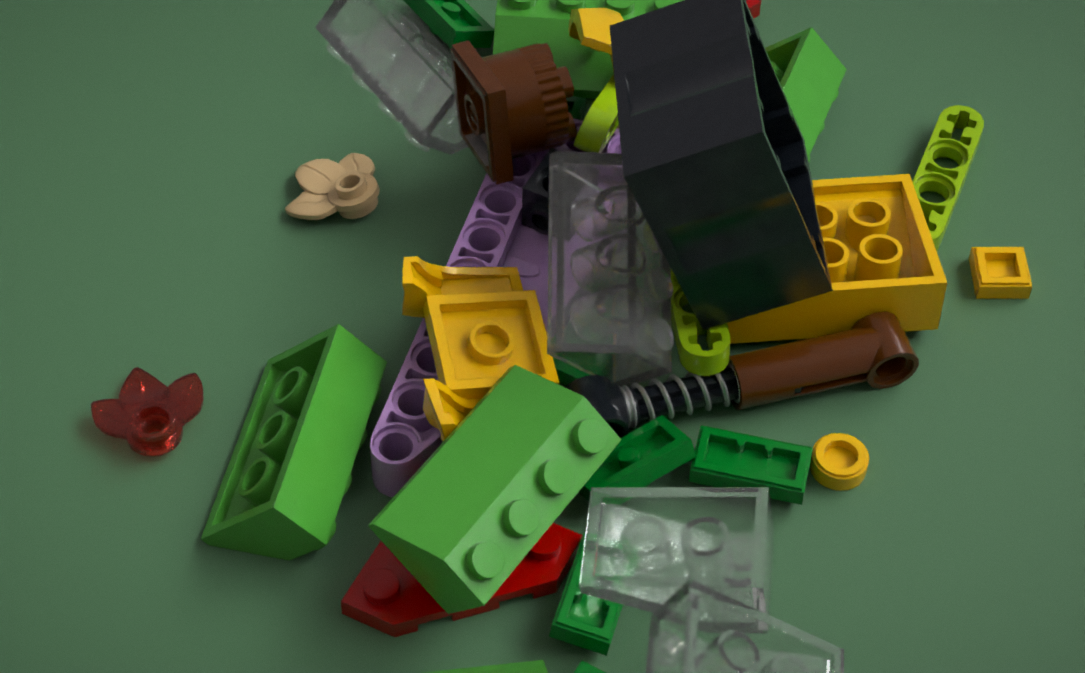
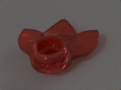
(149, 407)

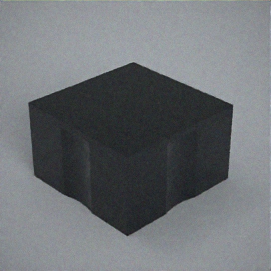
(717, 159)

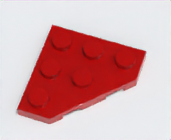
(396, 603)

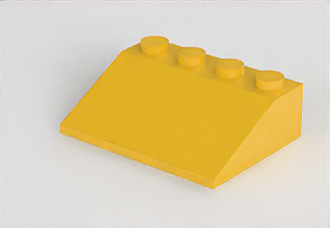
(876, 263)

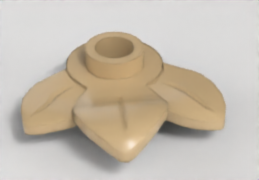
(335, 187)

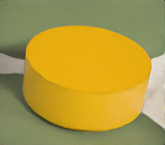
(839, 461)

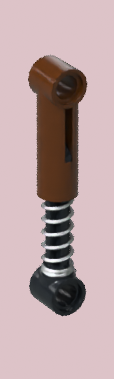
(869, 352)

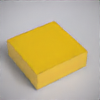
(1000, 273)

